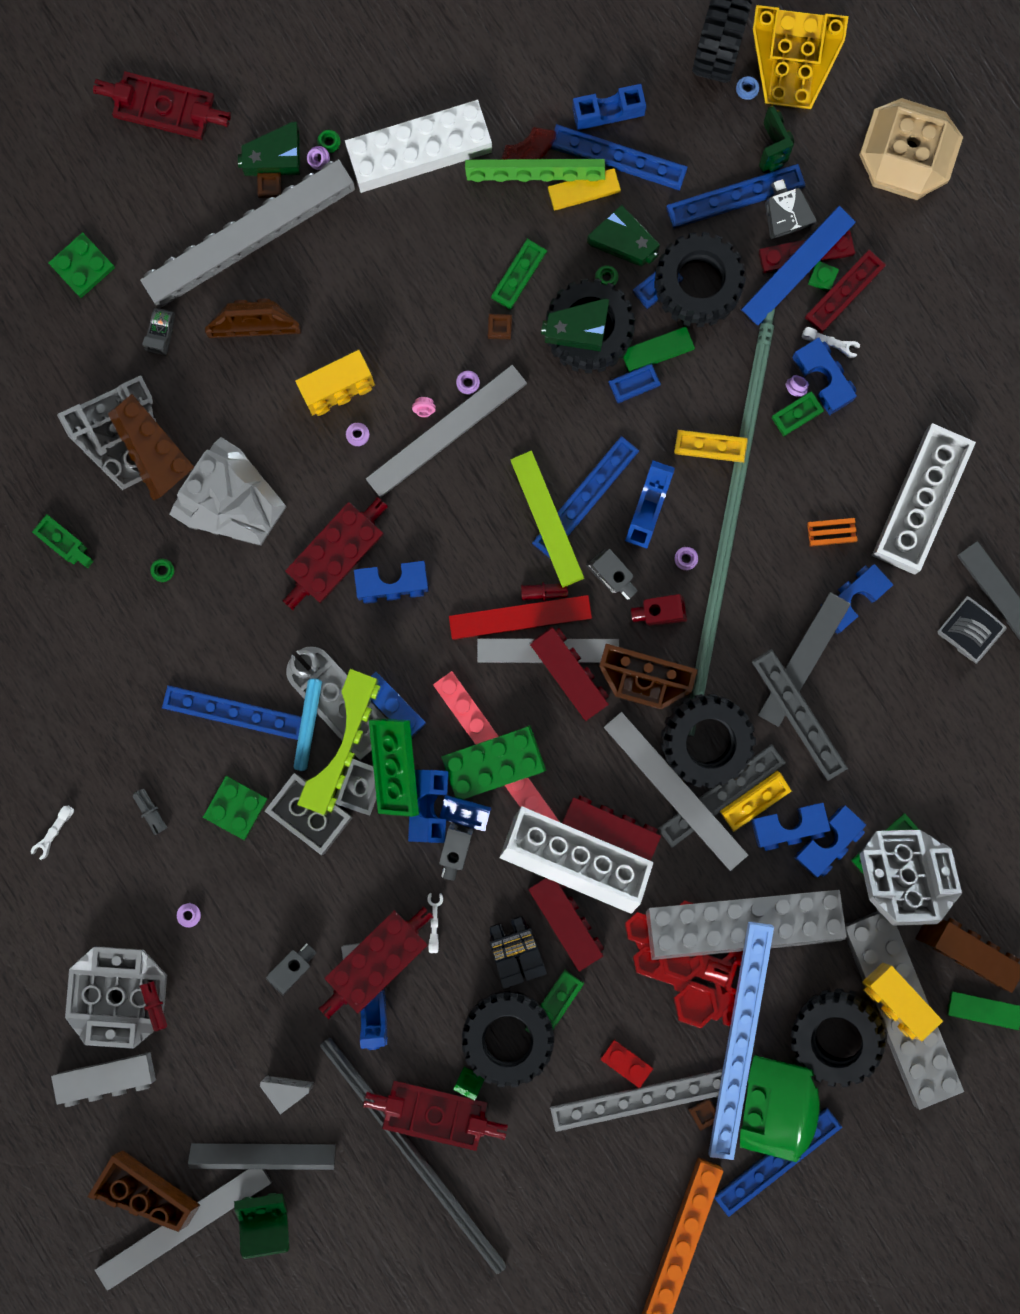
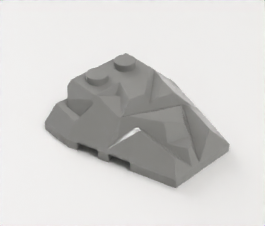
(95, 434)
(228, 496)

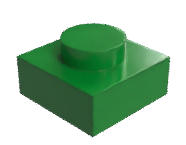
(823, 276)
(468, 1083)

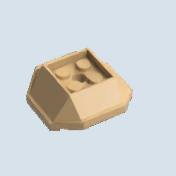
(905, 169)

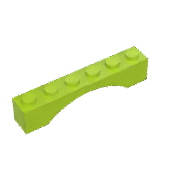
(320, 790)

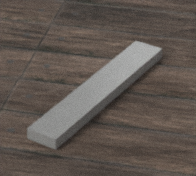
(521, 652)

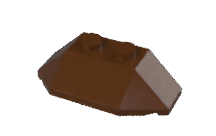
(252, 319)
(645, 677)

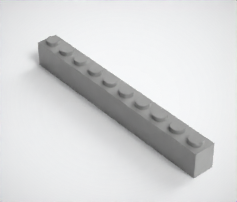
(248, 233)

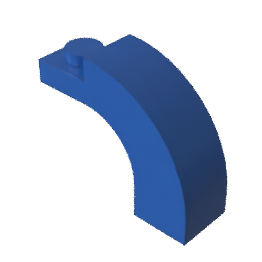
(649, 504)
(374, 1023)

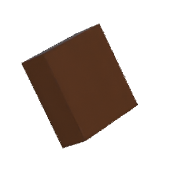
(269, 185)
(499, 326)
(703, 1113)

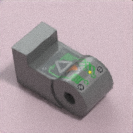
(159, 332)

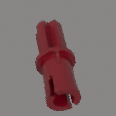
(543, 591)
(153, 1006)

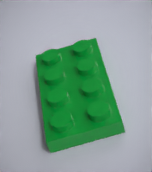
(493, 763)
(393, 767)

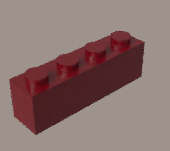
(568, 672)
(610, 828)
(566, 923)

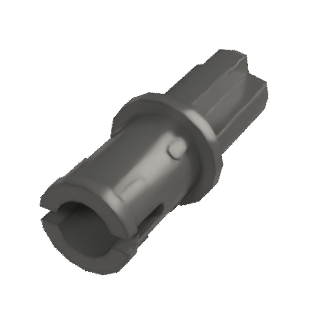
(149, 811)

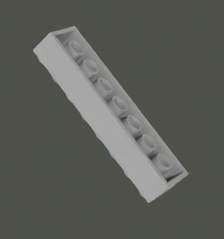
(723, 924)
(924, 1064)

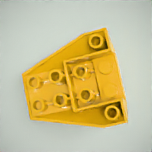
(795, 53)

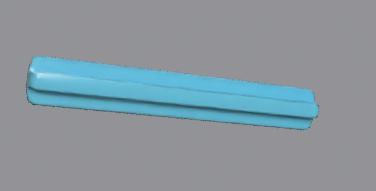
(307, 724)

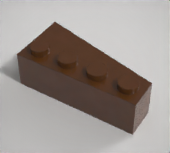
(151, 449)
(972, 953)
(144, 1193)

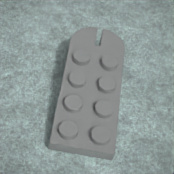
(331, 701)

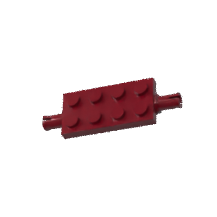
(162, 105)
(334, 552)
(376, 962)
(435, 1115)

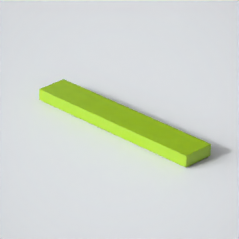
(547, 519)

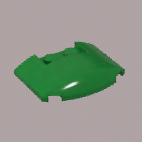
(779, 1109)

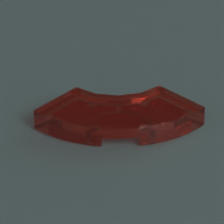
(533, 147)

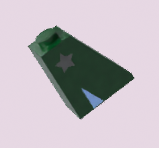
(272, 152)
(624, 238)
(577, 326)

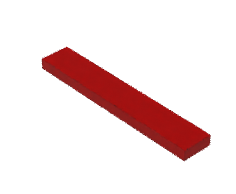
(520, 617)

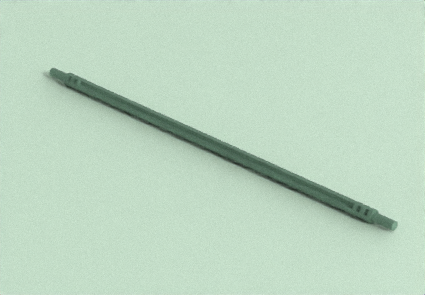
(732, 510)

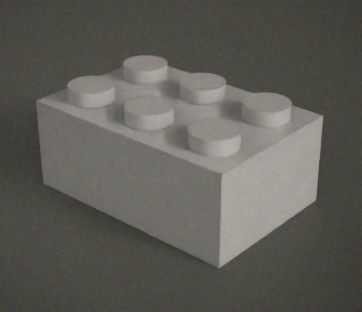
(311, 827)

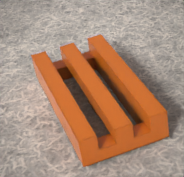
(852, 530)

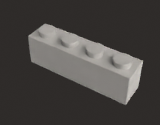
(103, 1078)

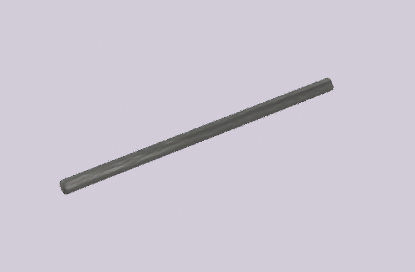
(417, 1161)

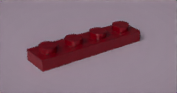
(774, 257)
(845, 291)

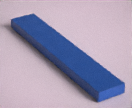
(619, 157)
(732, 196)
(798, 265)
(593, 488)
(232, 712)
(770, 1168)

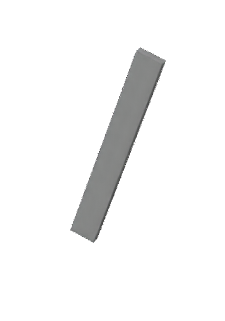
(446, 431)
(676, 791)
(636, 1100)
(164, 1239)

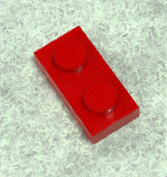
(626, 1063)

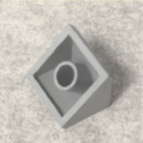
(358, 788)
(285, 1091)

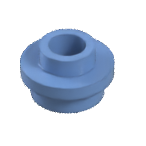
(747, 81)

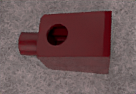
(671, 611)

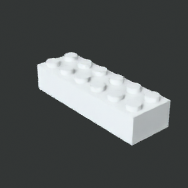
(419, 146)
(923, 499)
(576, 860)

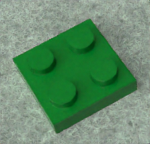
(81, 265)
(235, 808)

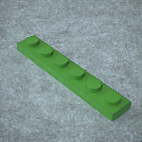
(535, 169)

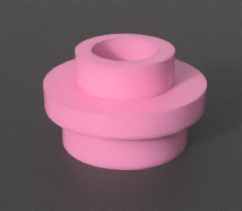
(423, 406)

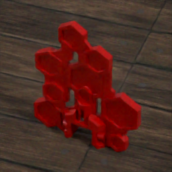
(695, 1002)

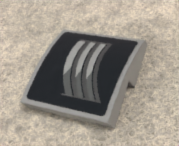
(972, 630)

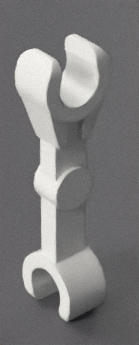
(811, 334)
(64, 815)
(434, 941)

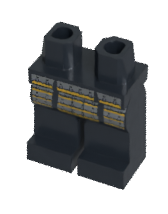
(512, 946)

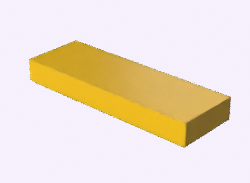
(581, 191)
(711, 446)
(755, 801)

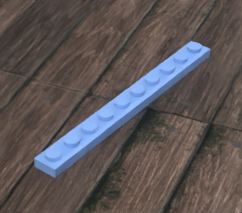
(741, 1040)

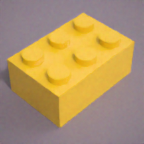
(336, 383)
(901, 1002)

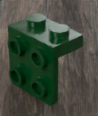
(783, 142)
(262, 1225)

